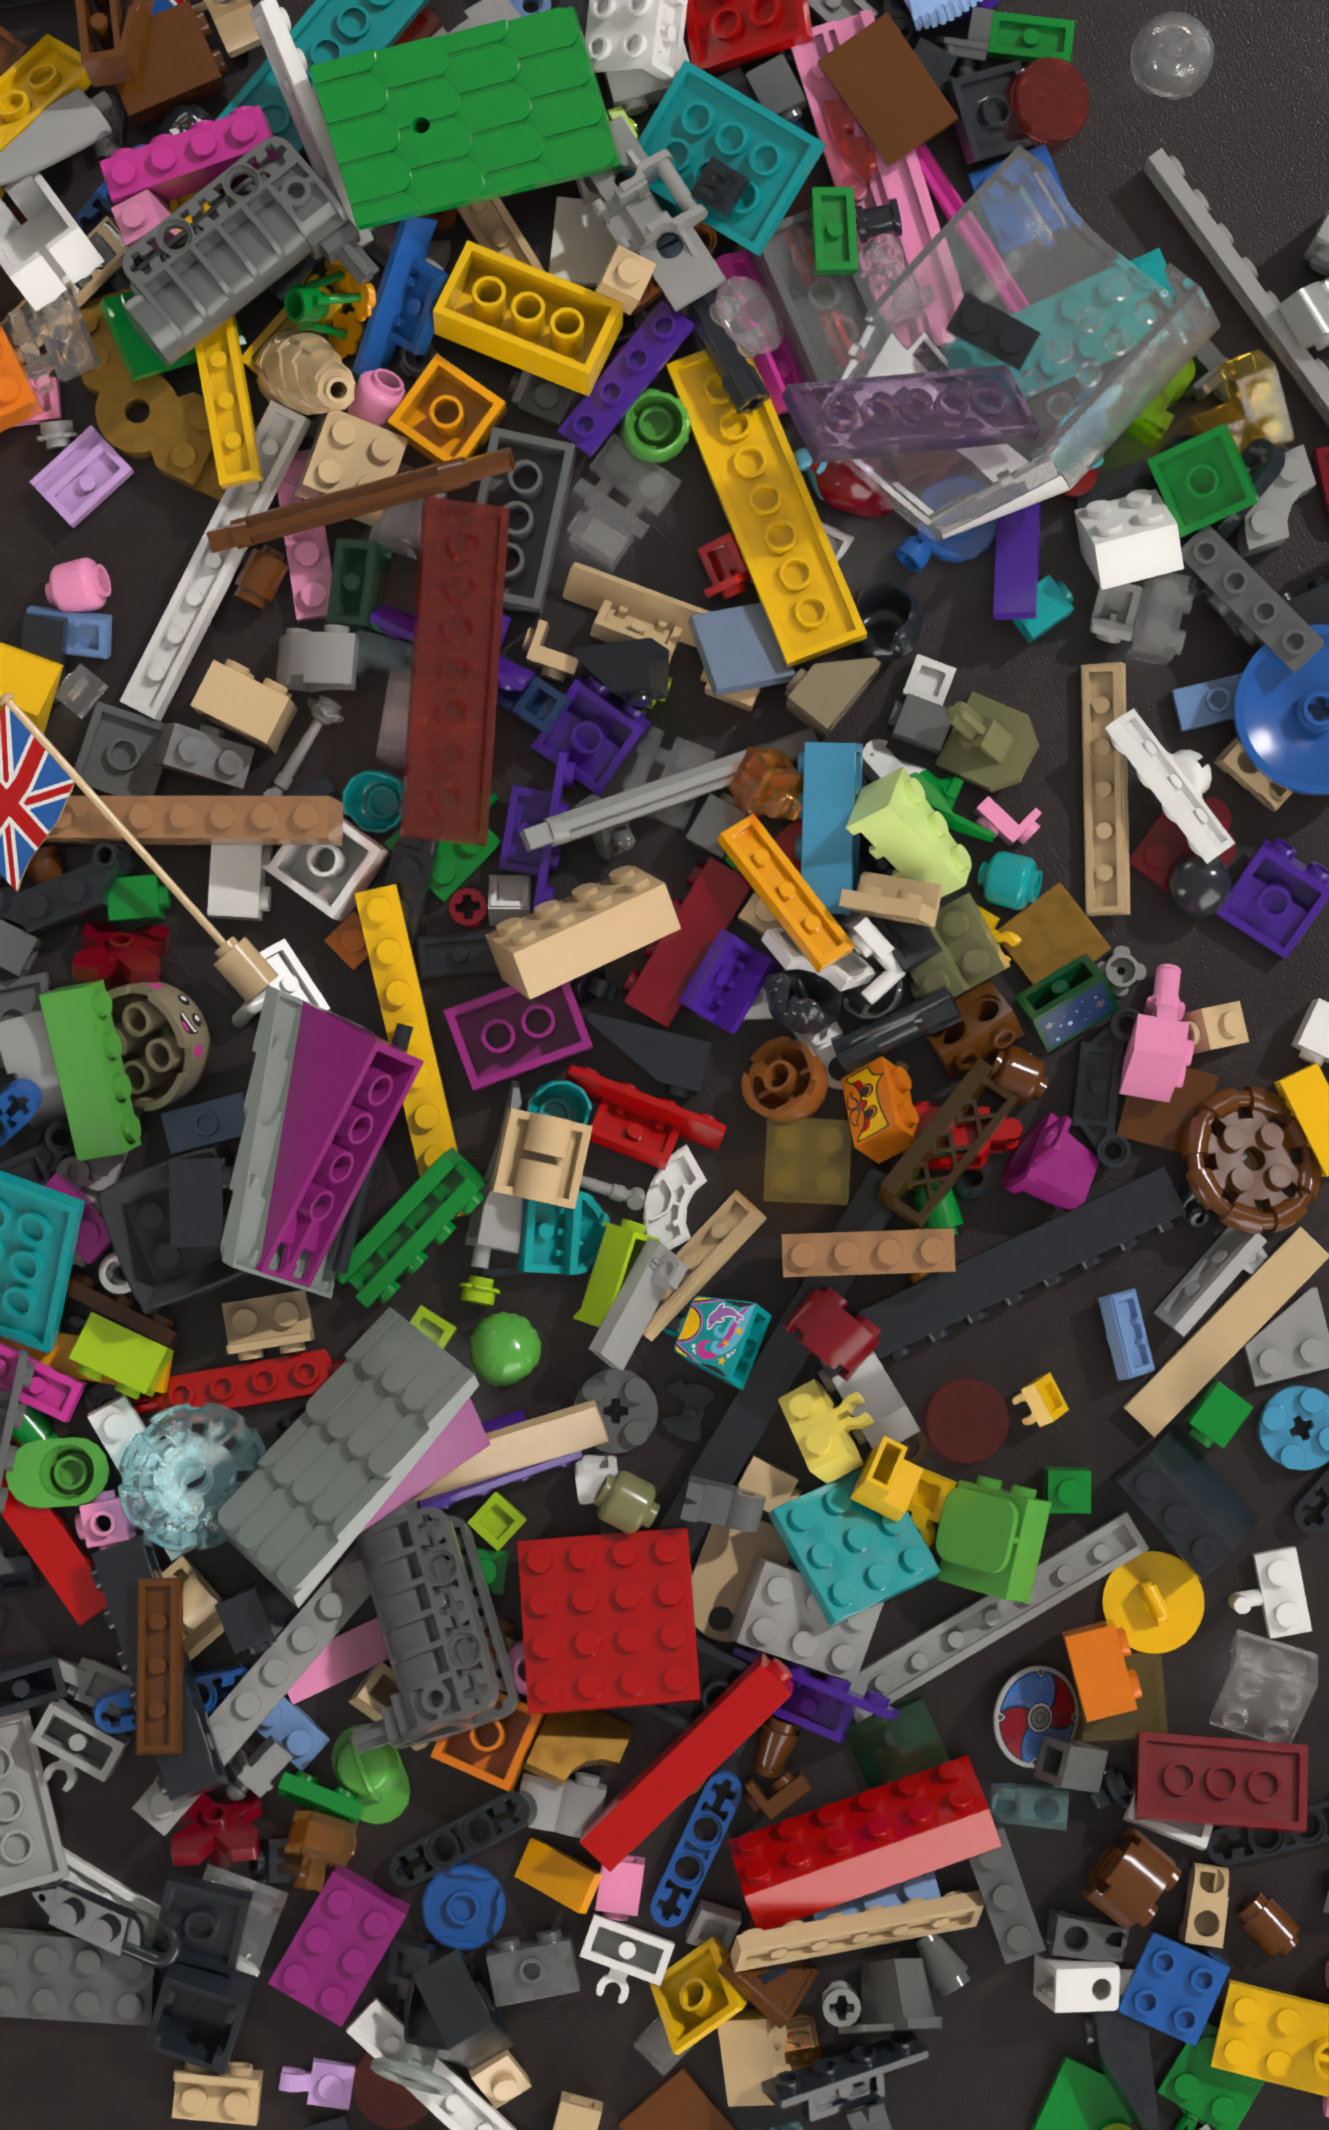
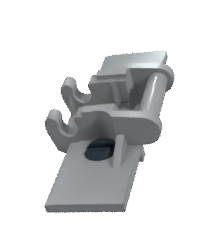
(638, 223)

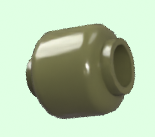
(626, 1502)

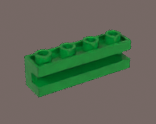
(411, 1226)

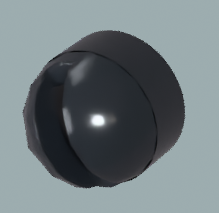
(978, 1185)

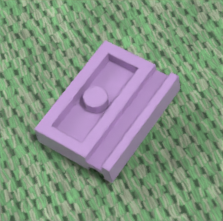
(82, 476)

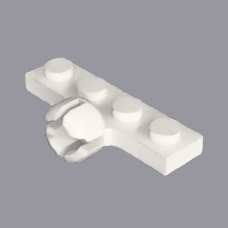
(1175, 781)
(115, 1426)

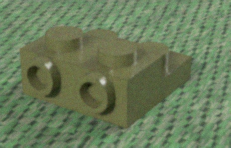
(967, 952)

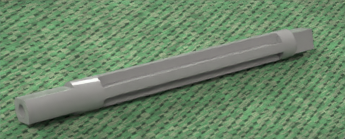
(652, 796)

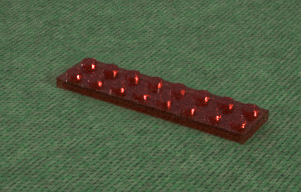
(454, 672)

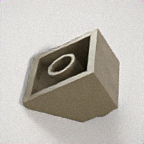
(828, 691)

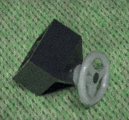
(449, 2018)

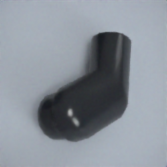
(1195, 1212)

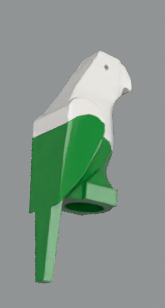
(939, 793)

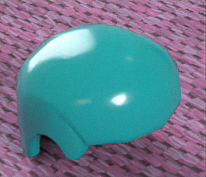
(372, 800)
(561, 1100)

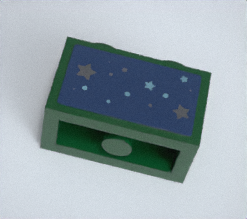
(1067, 1002)

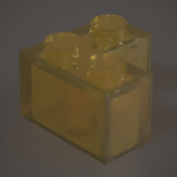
(1254, 404)

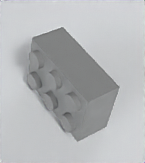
(785, 1621)

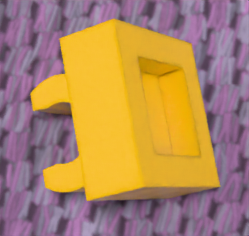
(1043, 1399)

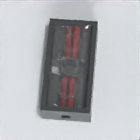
(818, 311)

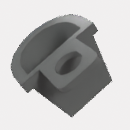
(894, 1998)

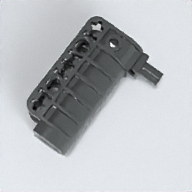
(235, 248)
(430, 1630)

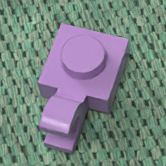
(327, 2082)

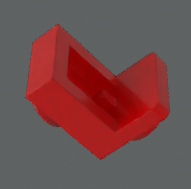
(724, 567)

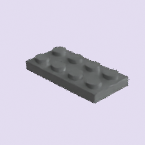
(72, 1980)

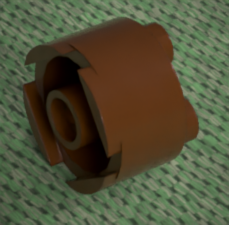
(1131, 1880)

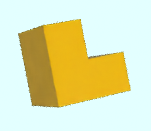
(887, 1480)

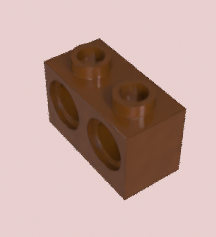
(985, 1028)

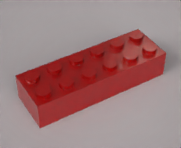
(863, 1843)

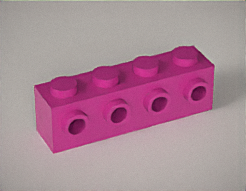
(188, 160)

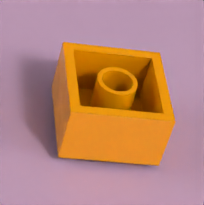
(447, 413)

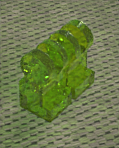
(1155, 420)

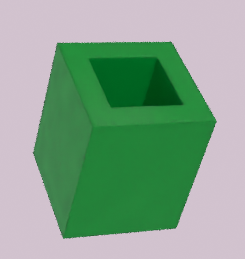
(138, 899)
(1217, 1415)
(1067, 1489)

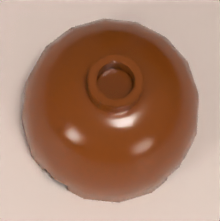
(785, 1080)

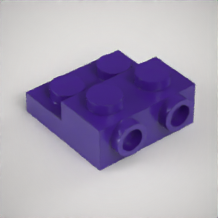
(595, 731)
(1276, 896)

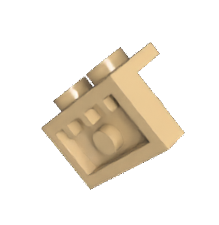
(894, 899)
(267, 1323)
(218, 2097)

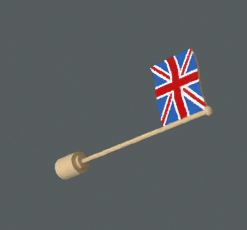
(32, 799)

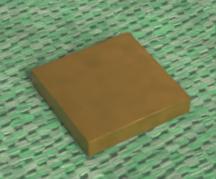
(1052, 935)

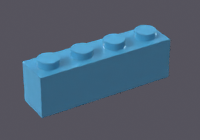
(829, 793)

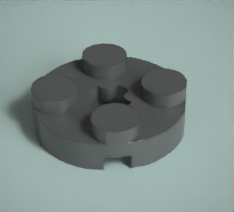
(635, 1395)

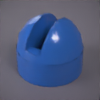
(912, 554)

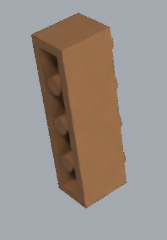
(868, 1252)

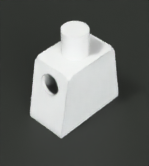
(1078, 1984)

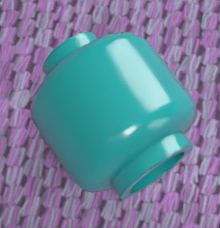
(1010, 880)

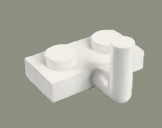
(872, 943)
(291, 979)
(1278, 1592)

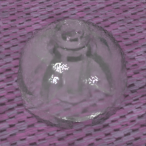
(1172, 55)

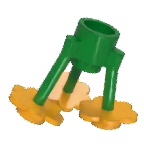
(308, 304)

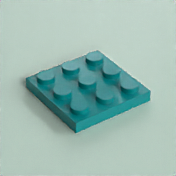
(849, 1551)

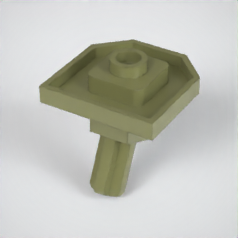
(988, 743)

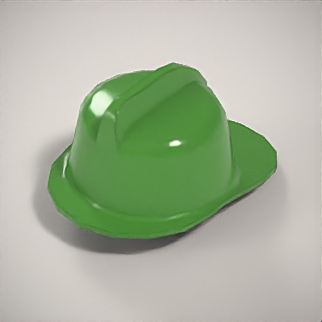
(58, 1472)
(374, 1776)

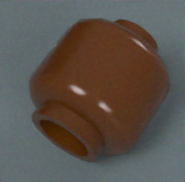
(1019, 1073)

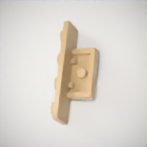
(630, 609)

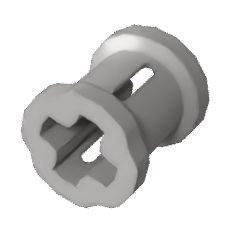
(851, 2010)

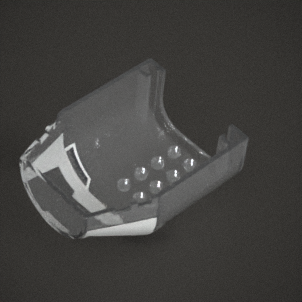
(1100, 358)

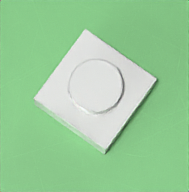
(929, 679)

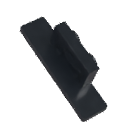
(845, 2079)

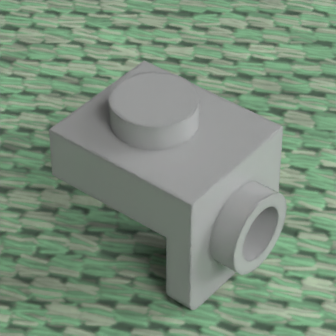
(1115, 612)

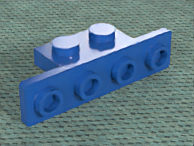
(403, 299)

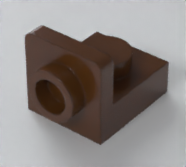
(784, 1792)

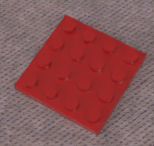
(608, 1621)

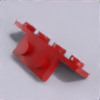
(641, 1123)

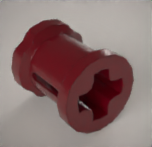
(458, 900)

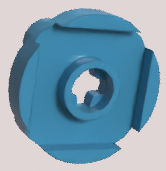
(1278, 1418)

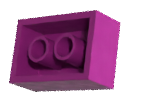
(514, 1035)
(339, 1944)

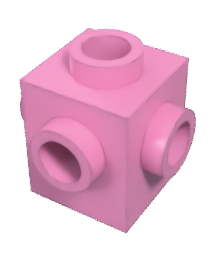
(89, 1526)

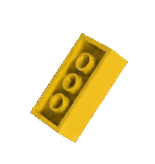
(528, 318)

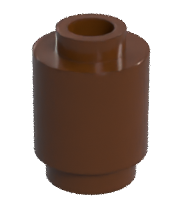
(260, 577)
(1268, 1925)

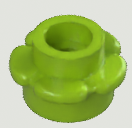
(479, 1291)

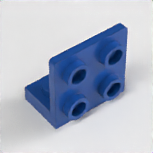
(1174, 1988)

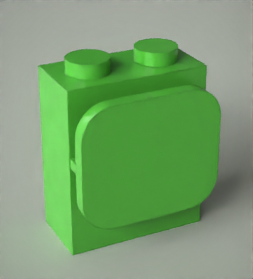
(992, 1538)

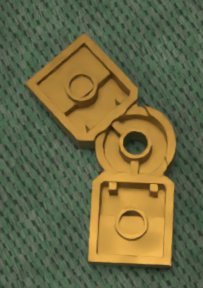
(176, 427)

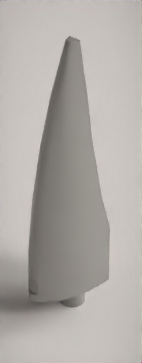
(56, 135)
(499, 1217)

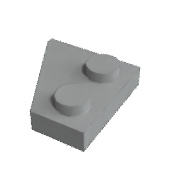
(1291, 1343)

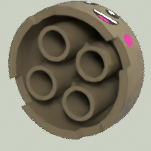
(161, 1041)

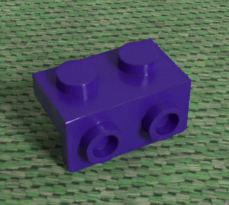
(727, 981)

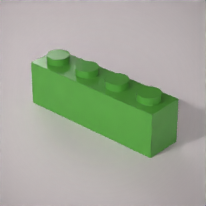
(91, 1070)

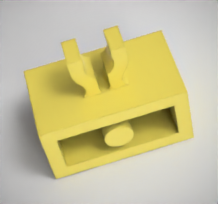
(825, 1429)

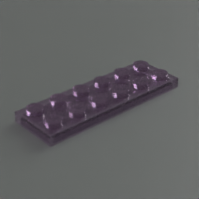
(910, 413)

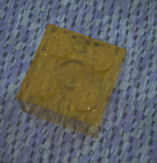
(807, 1161)

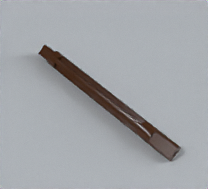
(359, 500)

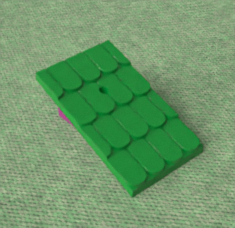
(465, 117)

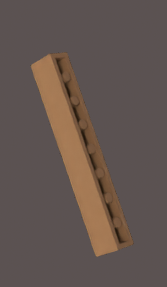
(203, 820)

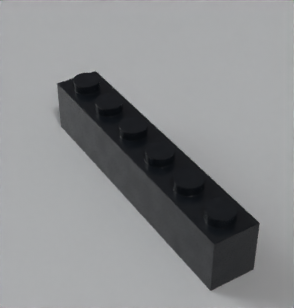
(200, 1764)

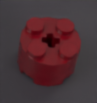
(832, 1332)

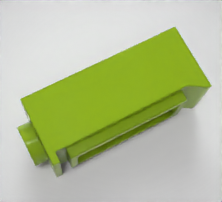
(612, 1265)

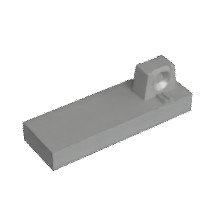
(1210, 1277)
(636, 1303)

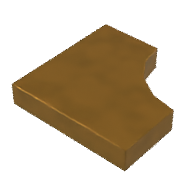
(575, 1741)

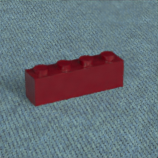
(674, 959)

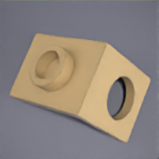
(234, 25)

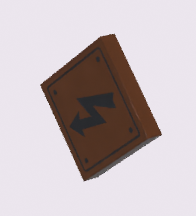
(773, 1988)

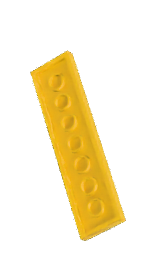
(769, 516)

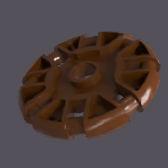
(1271, 1149)

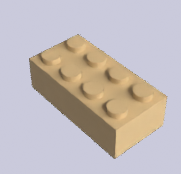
(582, 931)

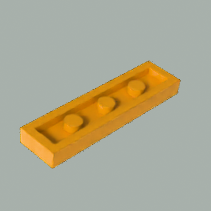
(785, 893)

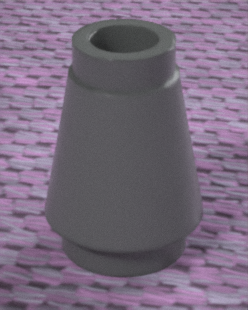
(942, 1964)

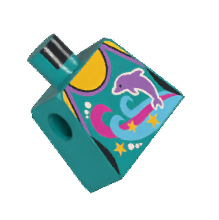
(720, 1336)

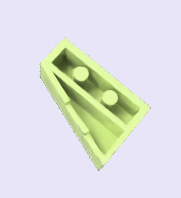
(909, 832)

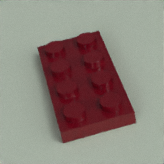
(1221, 1782)

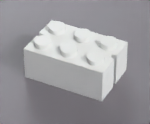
(47, 247)

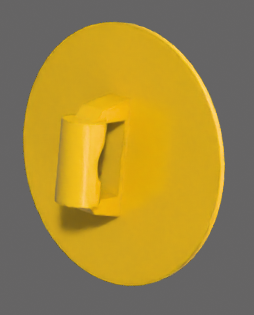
(1154, 1601)

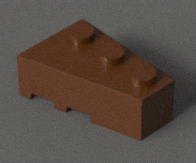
(112, 38)

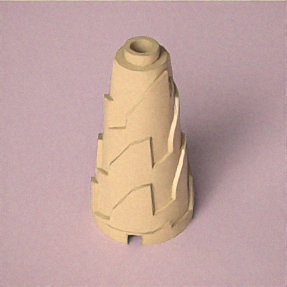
(304, 373)

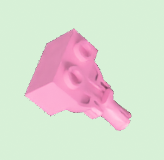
(1159, 1042)

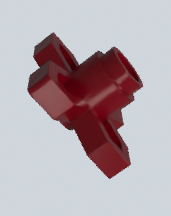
(120, 956)
(218, 1832)

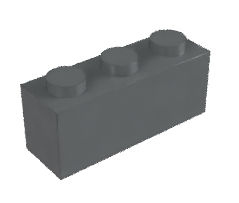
(1006, 1901)

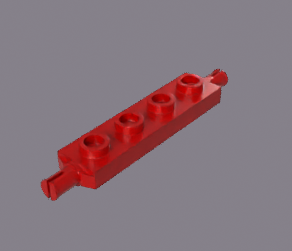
(246, 1383)

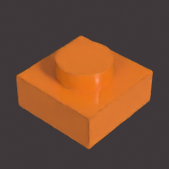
(349, 941)

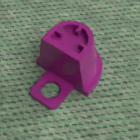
(1051, 1165)

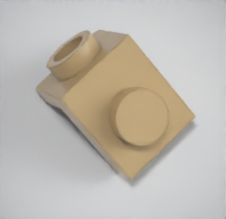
(554, 664)
(1216, 1027)
(500, 2079)

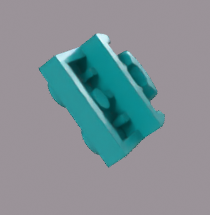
(561, 1237)

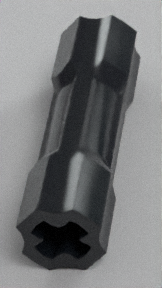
(738, 377)
(925, 1016)

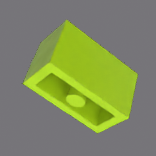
(120, 1355)

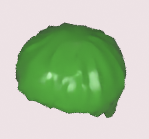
(655, 427)
(504, 1349)

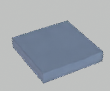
(739, 649)

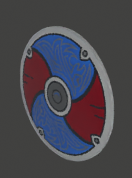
(1034, 1705)

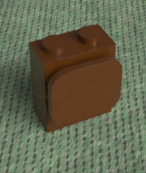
(173, 66)

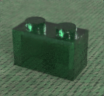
(358, 583)

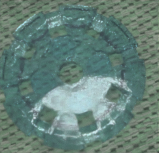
(169, 1468)

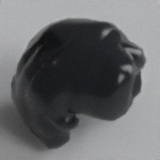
(890, 619)
(802, 1000)

